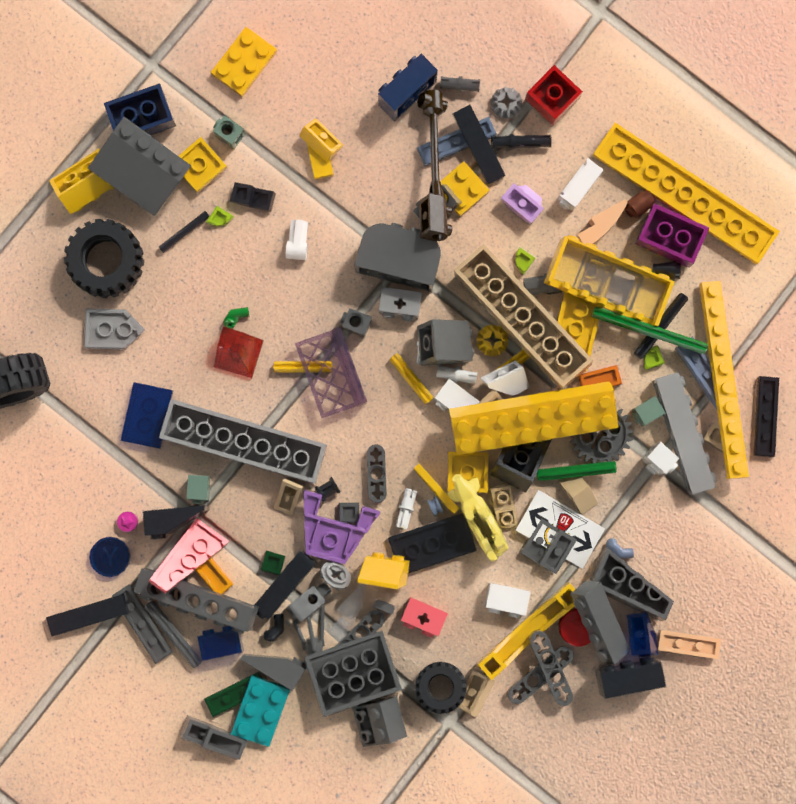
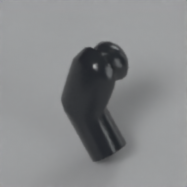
(277, 630)

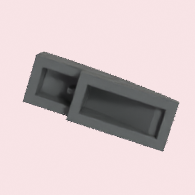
(212, 737)

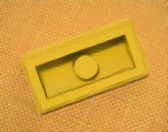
(320, 140)

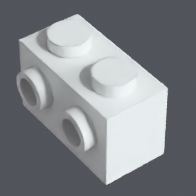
(660, 459)

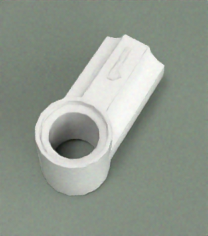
(297, 246)

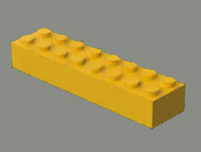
(534, 418)

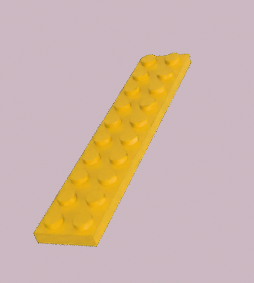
(686, 193)

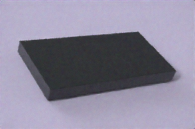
(434, 542)

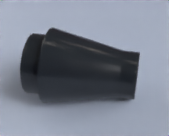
(670, 269)

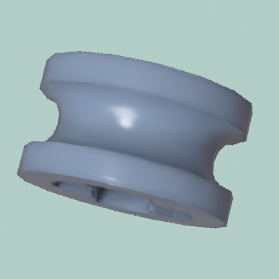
(435, 506)

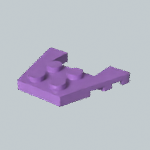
(329, 537)

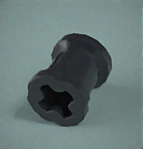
(327, 489)

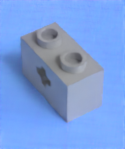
(392, 296)

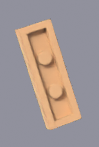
(689, 644)

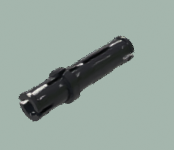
(525, 141)

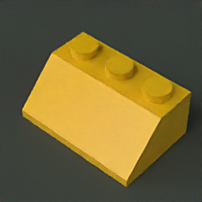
(79, 185)

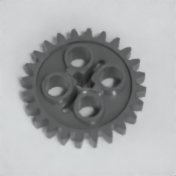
(615, 441)

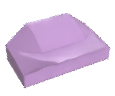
(523, 202)

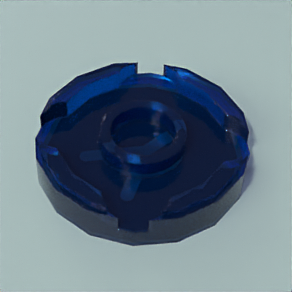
(110, 556)

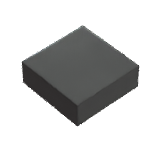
(348, 512)
(384, 606)

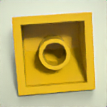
(384, 571)

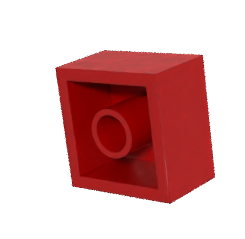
(553, 95)

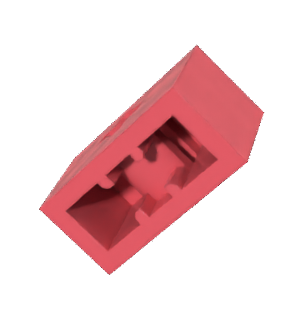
(436, 617)

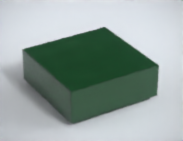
(273, 562)

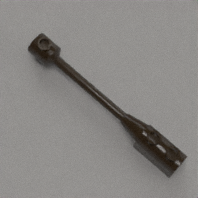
(433, 207)

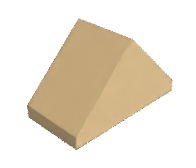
(579, 493)
(288, 497)

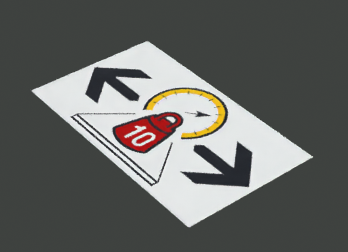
(563, 518)

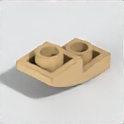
(504, 506)

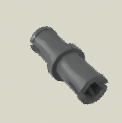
(460, 84)

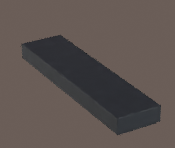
(478, 144)
(766, 416)
(87, 615)

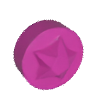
(127, 521)

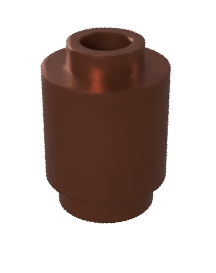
(639, 204)

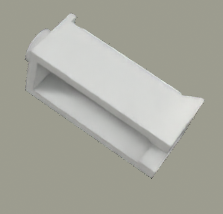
(579, 185)

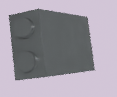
(445, 342)

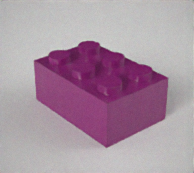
(672, 235)

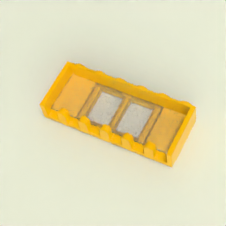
(609, 281)

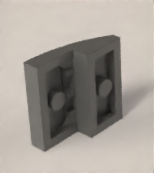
(556, 551)

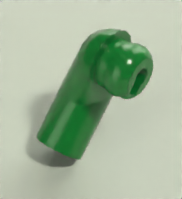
(234, 315)

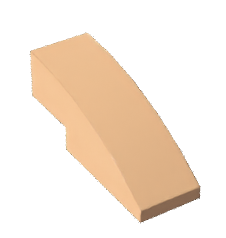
(602, 223)

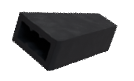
(284, 584)

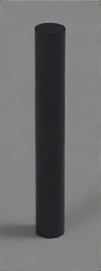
(184, 231)

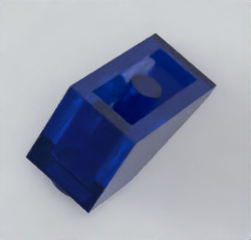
(641, 635)

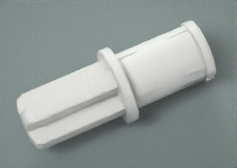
(406, 508)

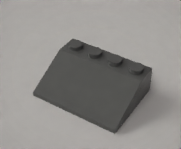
(139, 166)
(353, 673)

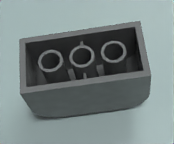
(398, 256)

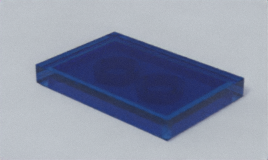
(146, 415)

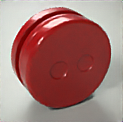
(572, 629)

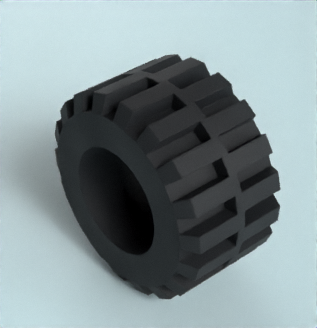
(422, 687)

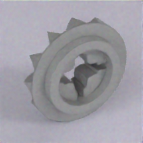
(500, 108)
(333, 568)

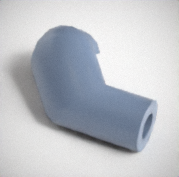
(618, 551)

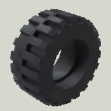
(89, 237)
(22, 378)

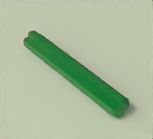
(576, 471)

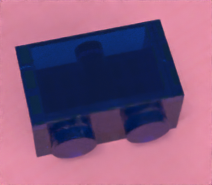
(219, 643)

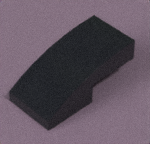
(252, 197)

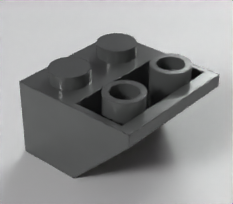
(380, 722)

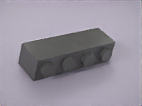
(600, 622)

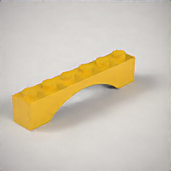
(518, 639)

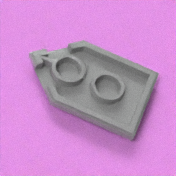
(110, 329)

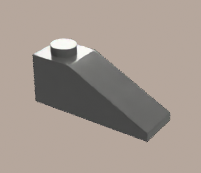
(281, 669)

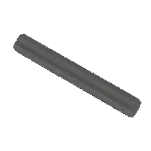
(173, 634)

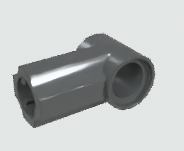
(536, 286)

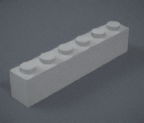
(684, 434)

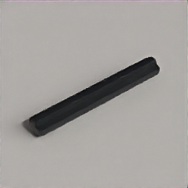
(666, 319)

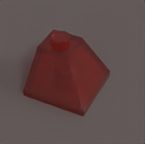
(237, 352)

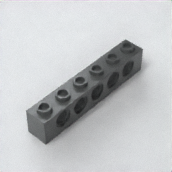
(245, 612)

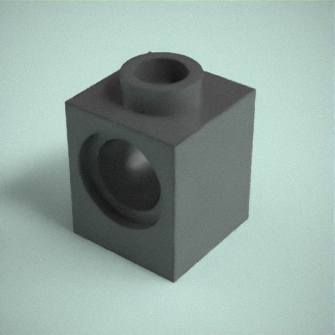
(362, 329)

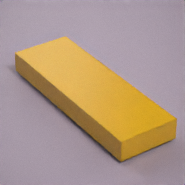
(437, 490)

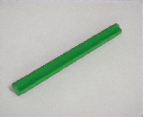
(649, 330)

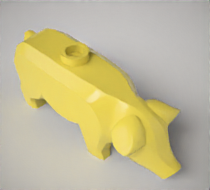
(479, 517)

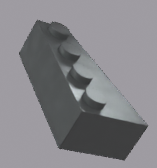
(630, 587)

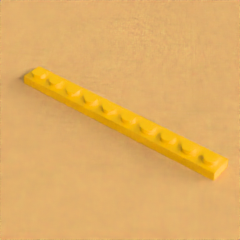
(723, 380)

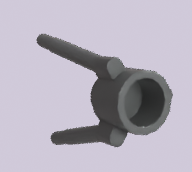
(313, 644)

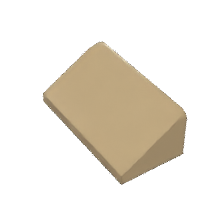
(476, 693)

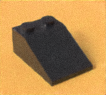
(520, 463)
(166, 521)

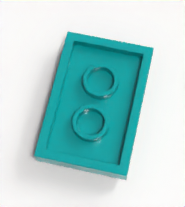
(260, 711)

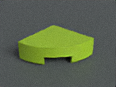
(219, 217)
(523, 260)
(653, 358)

